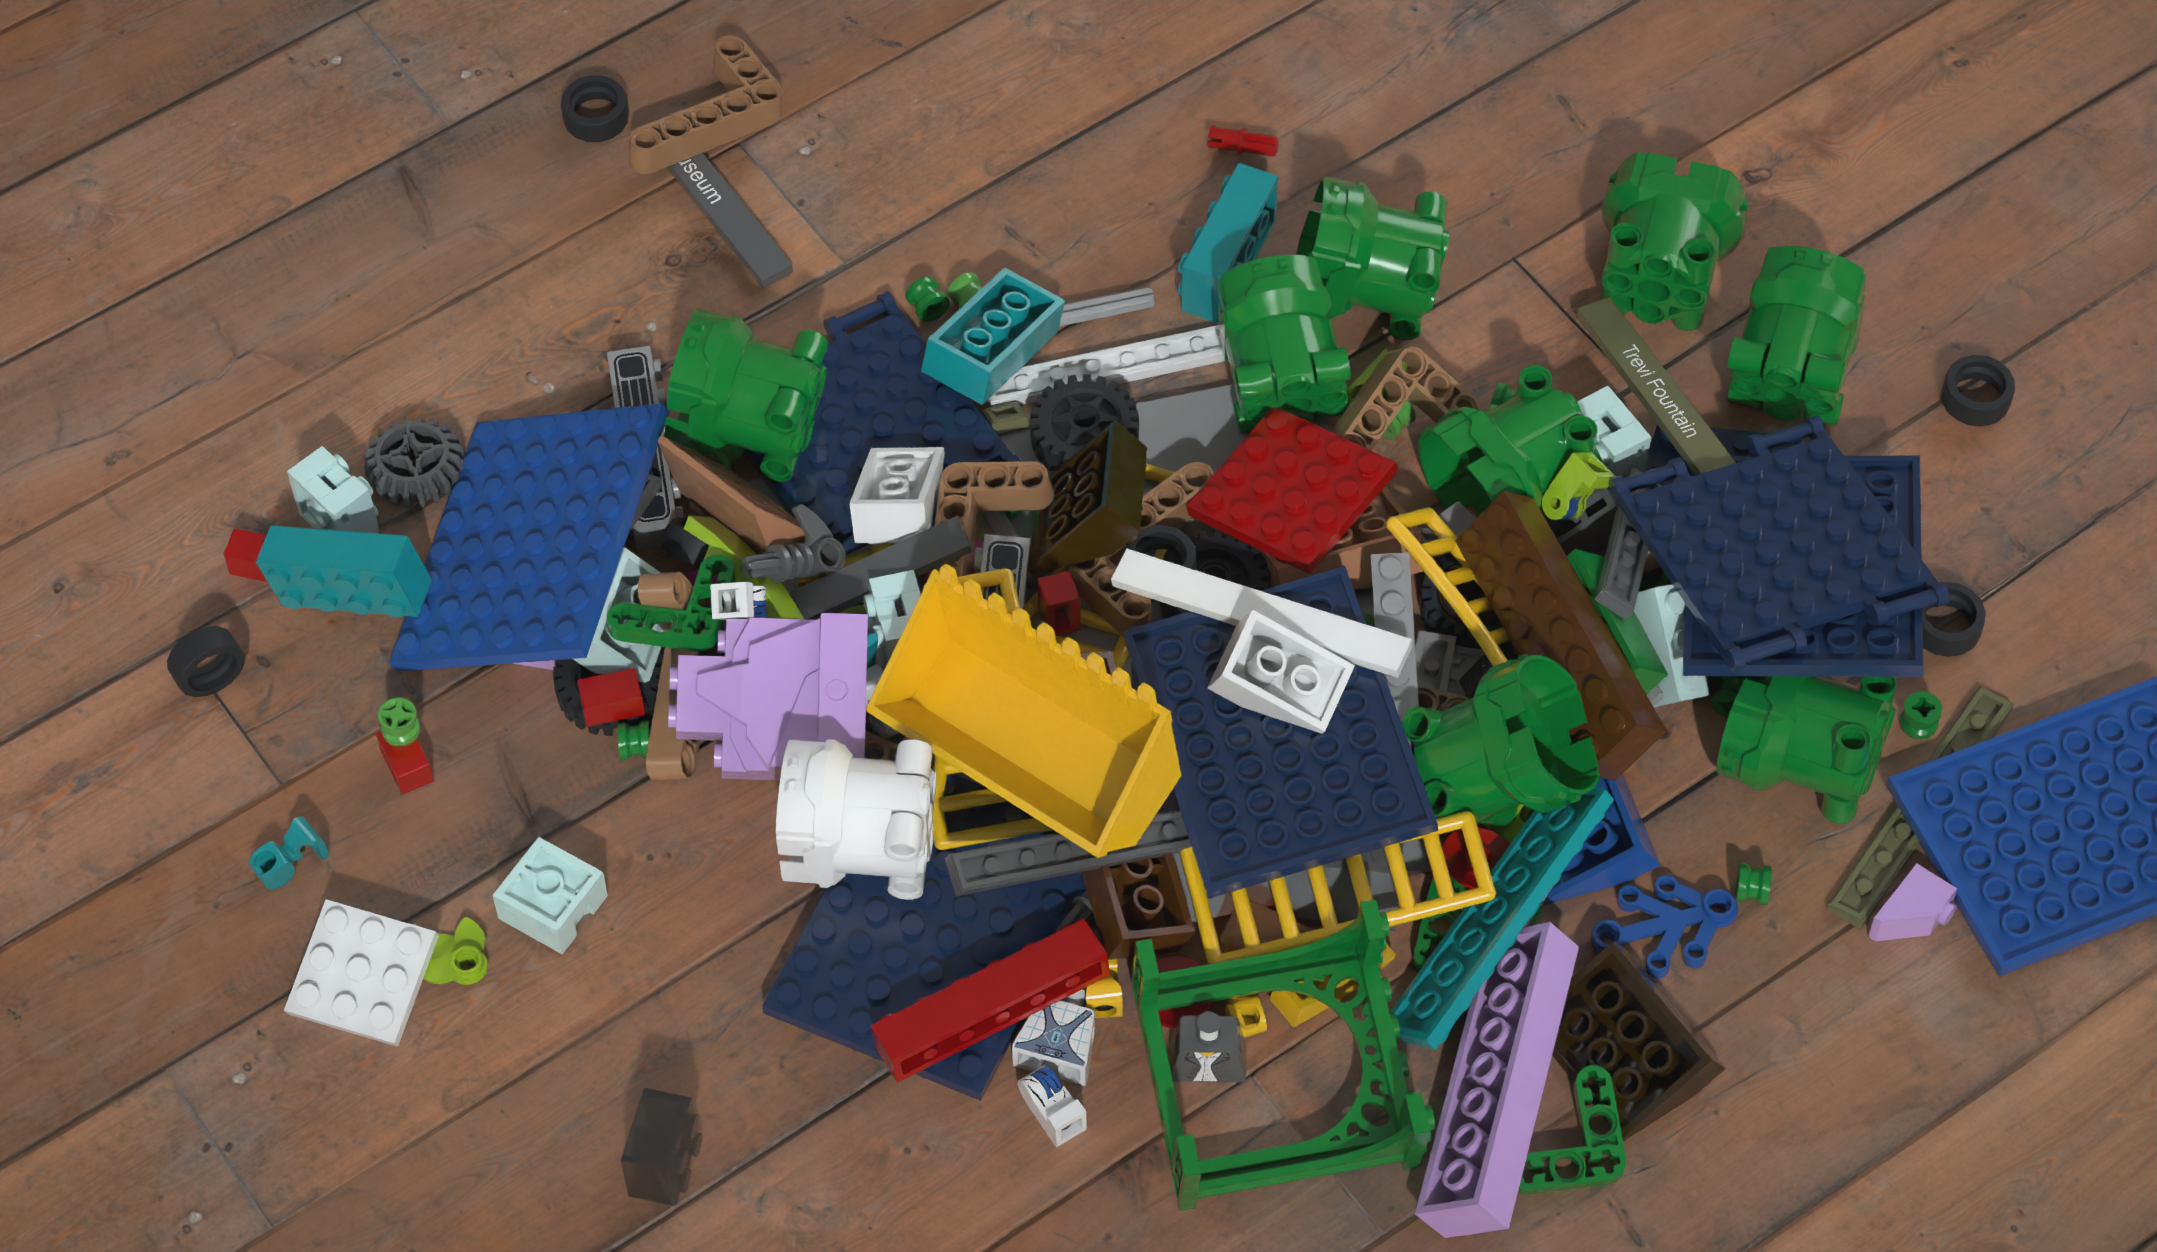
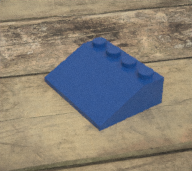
(1612, 852)

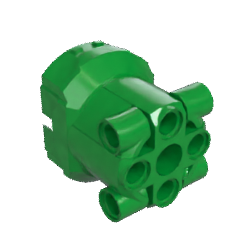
(1668, 236)
(1377, 252)
(1798, 334)
(1281, 340)
(745, 391)
(1510, 448)
(1810, 735)
(1506, 744)

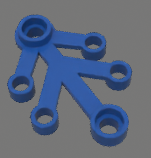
(1669, 921)

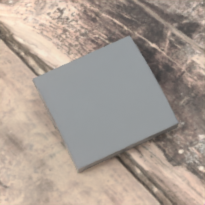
(1443, 662)

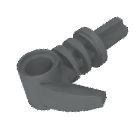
(812, 558)

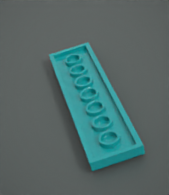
(1488, 929)

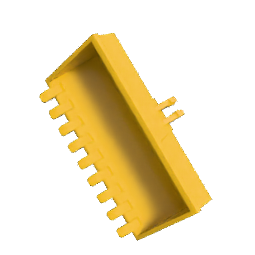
(1029, 716)

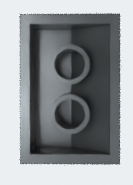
(1342, 889)

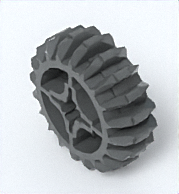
(391, 463)

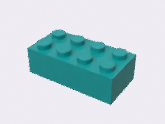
(1231, 236)
(992, 336)
(344, 571)

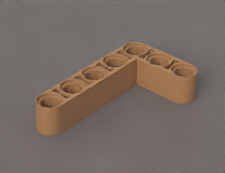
(747, 107)
(1400, 387)
(981, 495)
(1094, 581)
(667, 756)

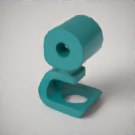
(275, 862)

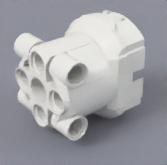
(856, 815)

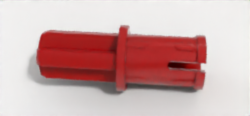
(1243, 141)

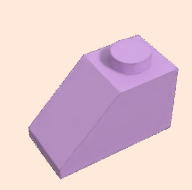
(1915, 907)

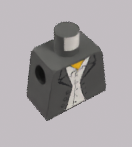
(1208, 1049)

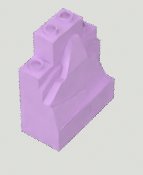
(774, 687)

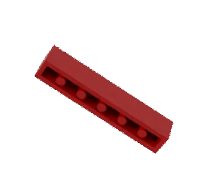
(990, 1000)

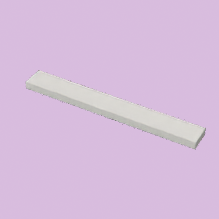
(1118, 364)
(1232, 602)

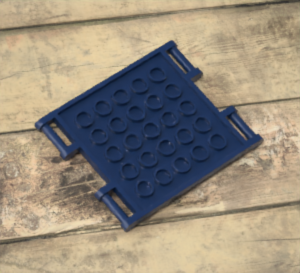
(877, 401)
(1776, 544)

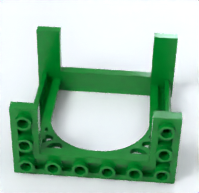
(1344, 955)

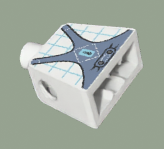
(1058, 1038)

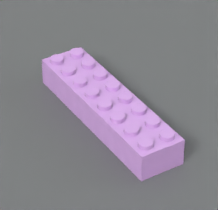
(1497, 1087)

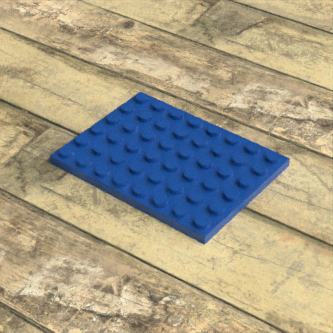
(531, 538)
(2046, 827)

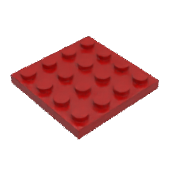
(1292, 489)

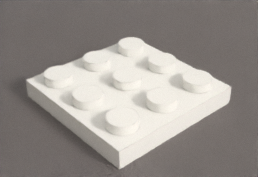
(361, 972)

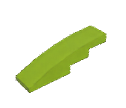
(726, 543)

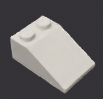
(896, 494)
(1280, 674)

